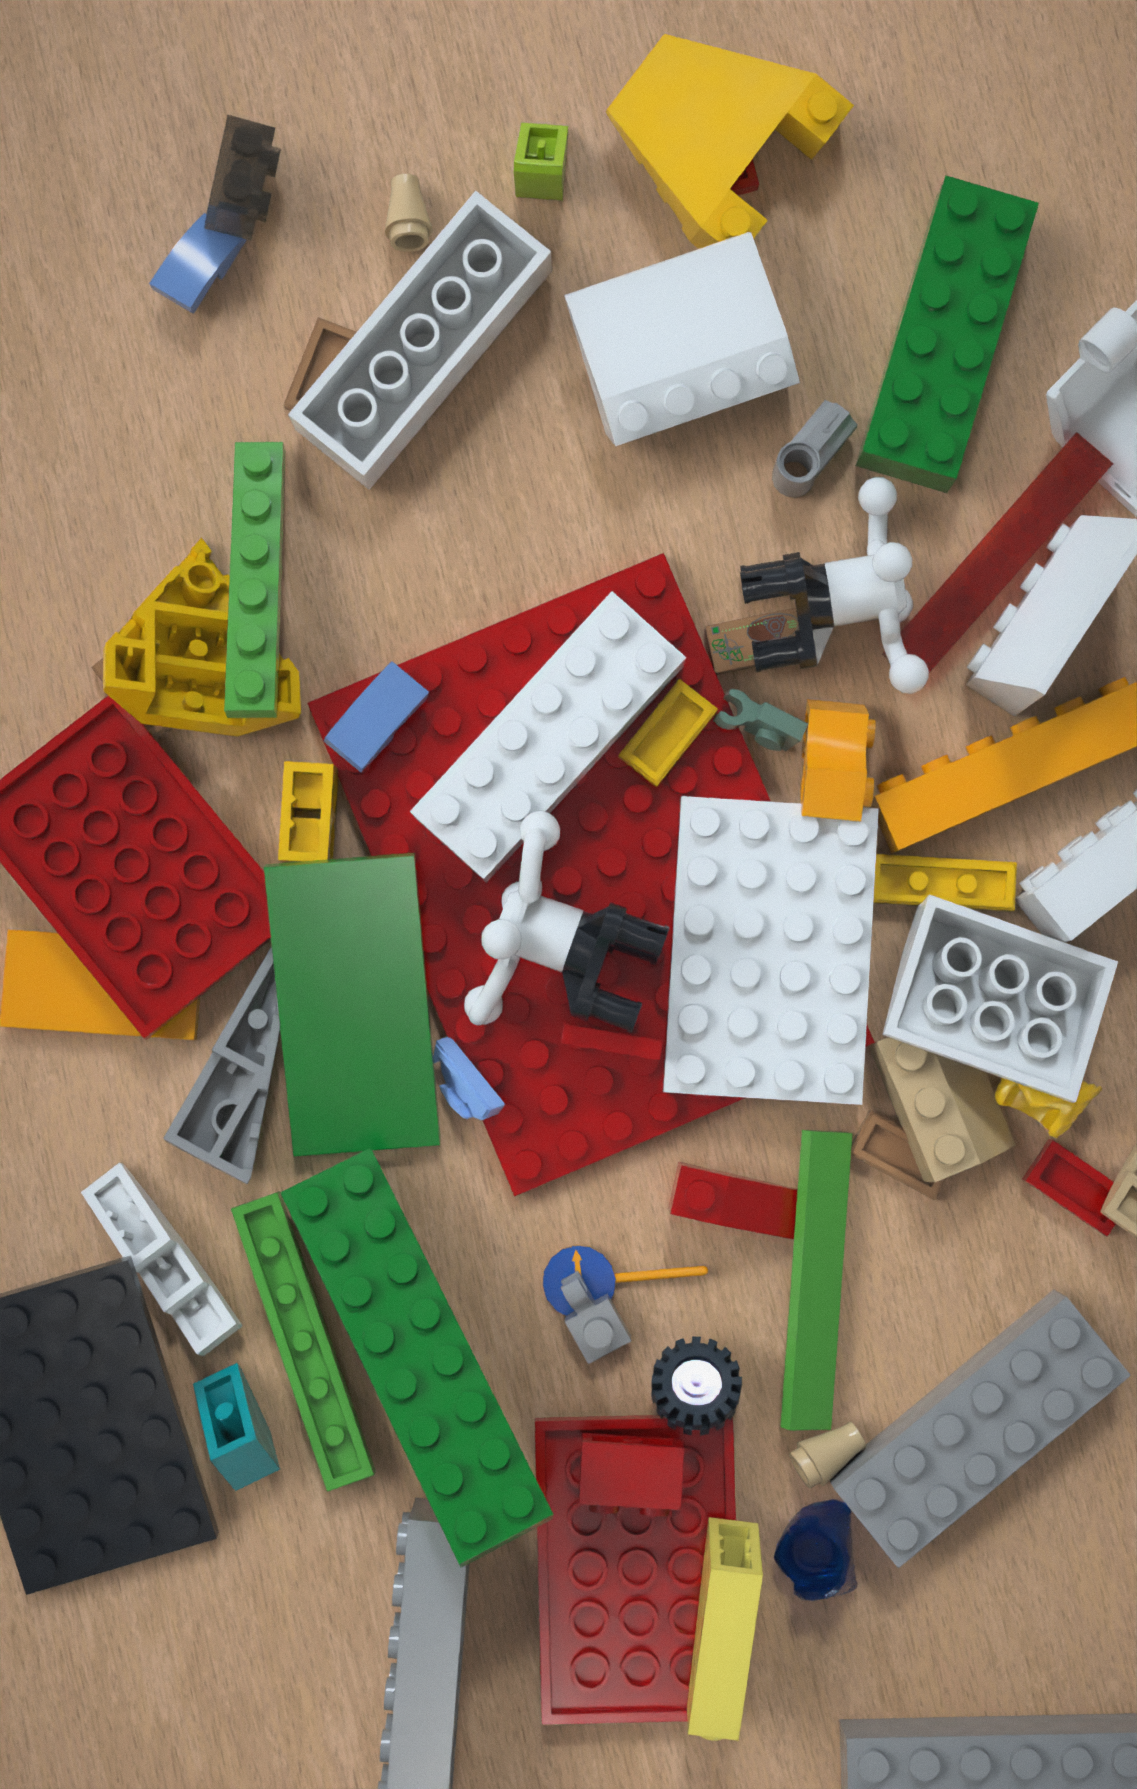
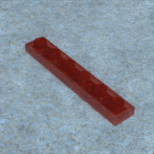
(1004, 550)

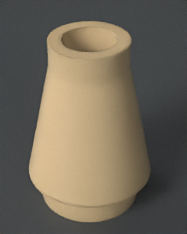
(407, 216)
(826, 1454)

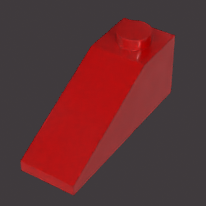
(733, 1201)

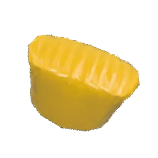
(1052, 1112)

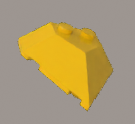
(173, 654)

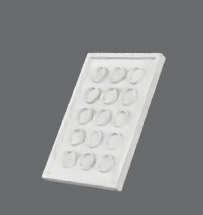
(770, 952)

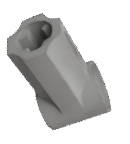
(813, 448)

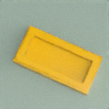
(668, 733)

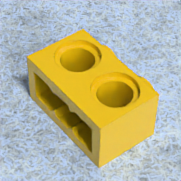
(308, 812)

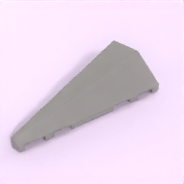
(228, 1100)

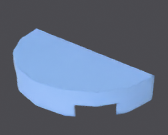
(464, 1085)

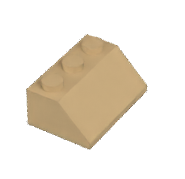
(942, 1108)

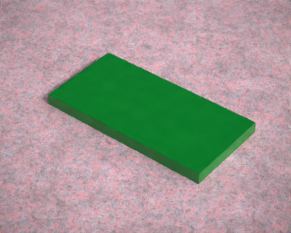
(353, 1004)

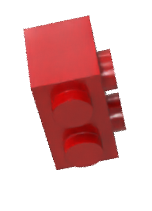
(631, 1473)

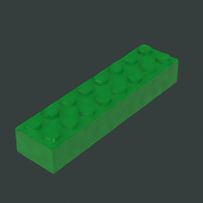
(417, 1358)

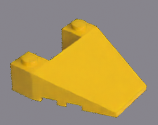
(703, 116)

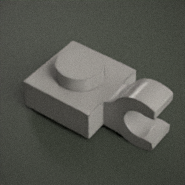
(594, 1323)

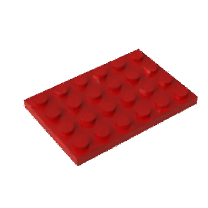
(131, 866)
(622, 1584)

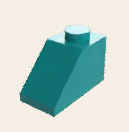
(235, 1428)

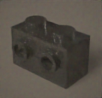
(239, 178)

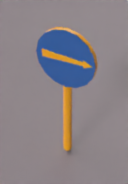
(597, 1274)

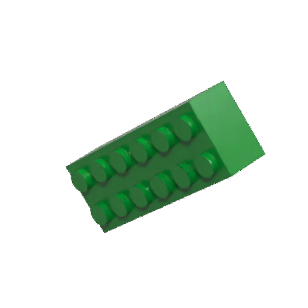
(947, 334)

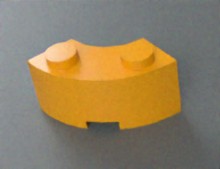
(835, 760)

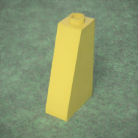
(724, 1629)

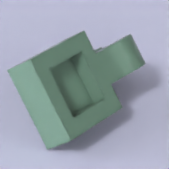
(768, 724)

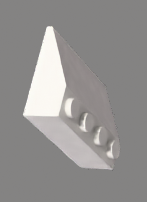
(682, 339)
(1054, 612)
(999, 997)

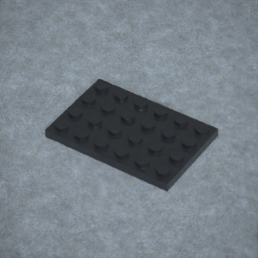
(91, 1431)

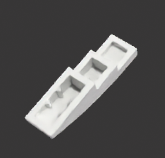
(161, 1259)

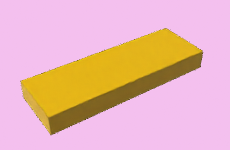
(959, 881)

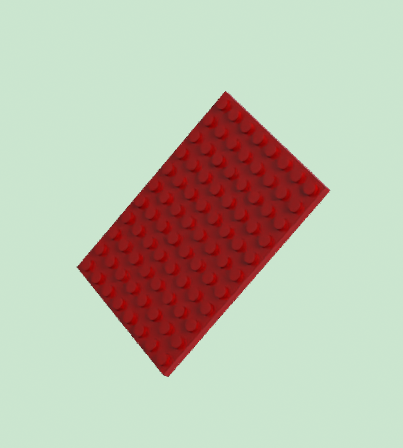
(614, 846)

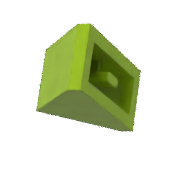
(540, 161)

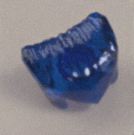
(818, 1551)

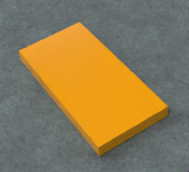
(54, 991)

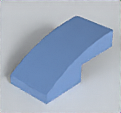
(195, 265)
(376, 716)

